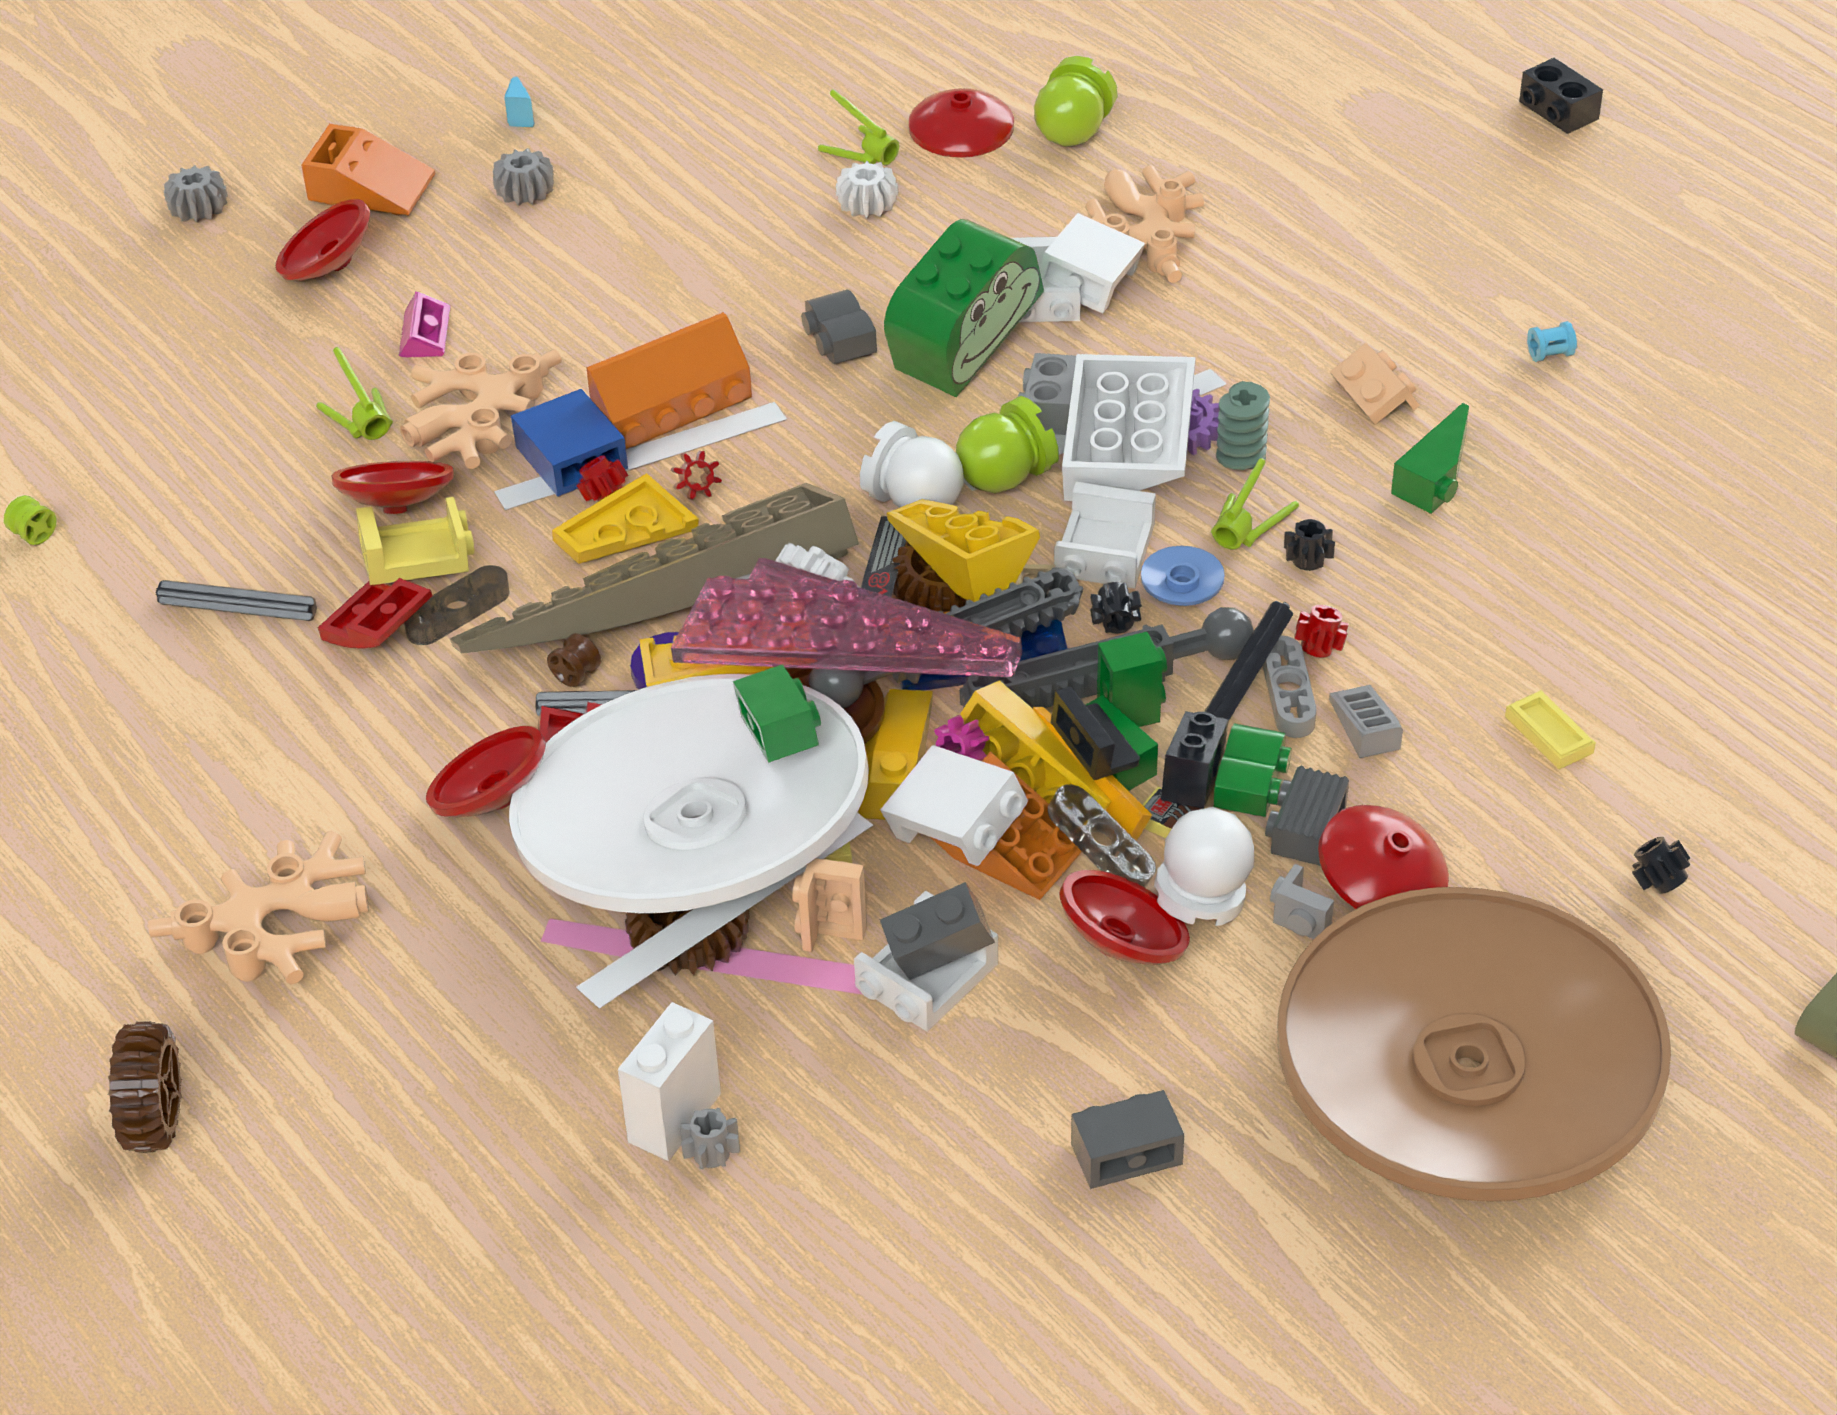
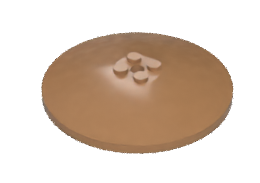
(1444, 974)

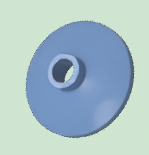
(1182, 575)

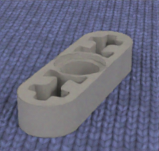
(1282, 699)

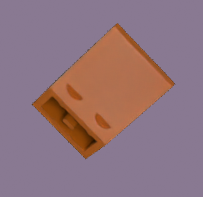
(362, 166)
(1030, 851)

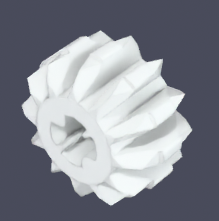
(866, 189)

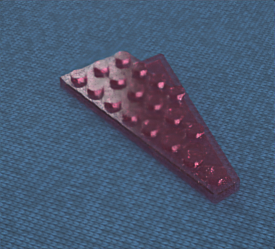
(832, 624)

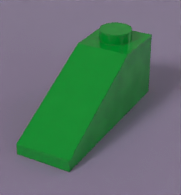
(1430, 469)

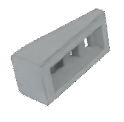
(1371, 740)

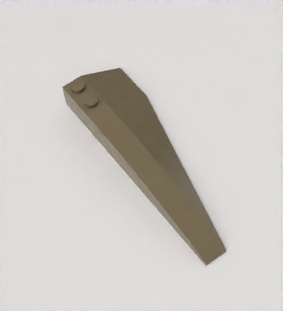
(677, 572)

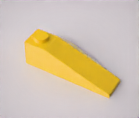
(966, 549)
(1027, 743)
(895, 747)

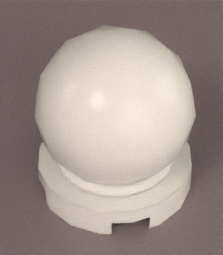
(911, 468)
(1205, 867)

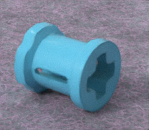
(1540, 342)

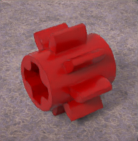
(601, 478)
(707, 478)
(1321, 631)

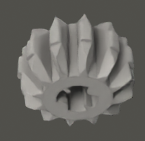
(523, 176)
(195, 193)

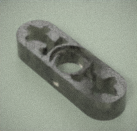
(479, 589)
(1072, 822)

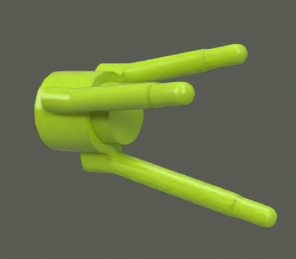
(876, 143)
(368, 416)
(1235, 523)

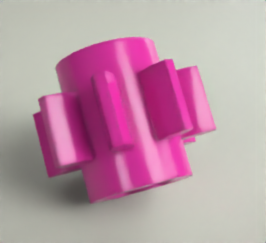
(962, 738)

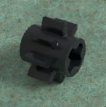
(1309, 544)
(1115, 607)
(1661, 865)

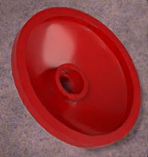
(961, 123)
(325, 242)
(393, 483)
(487, 773)
(1378, 854)
(1122, 918)

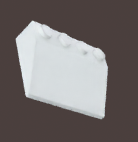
(1128, 421)

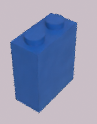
(564, 437)

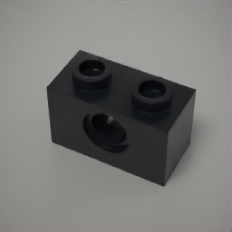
(1194, 759)

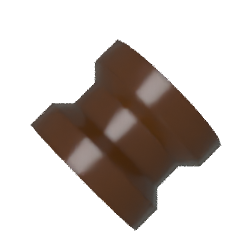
(574, 660)

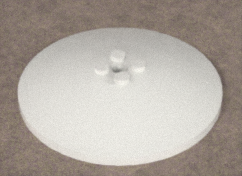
(676, 806)

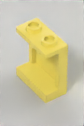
(416, 547)

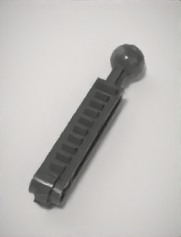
(1011, 611)
(1037, 679)

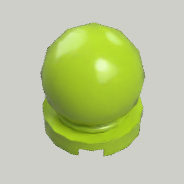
(1074, 101)
(1006, 446)

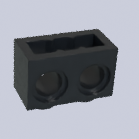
(1560, 95)

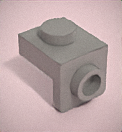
(1300, 908)

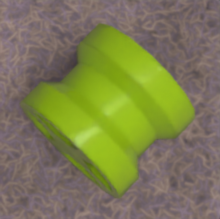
(30, 520)

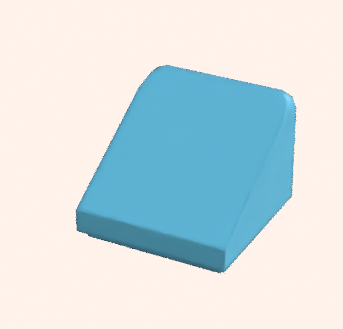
(518, 105)

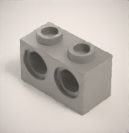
(1050, 388)

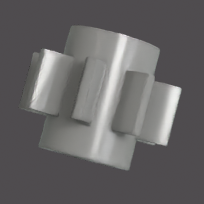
(709, 1138)

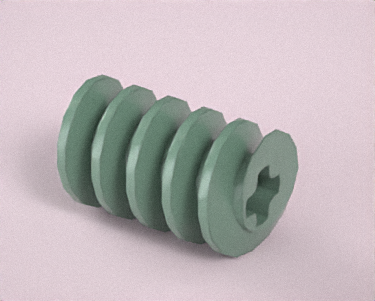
(1243, 426)

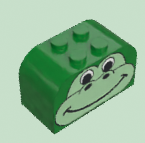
(960, 304)

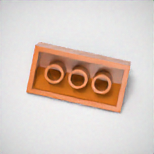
(671, 380)

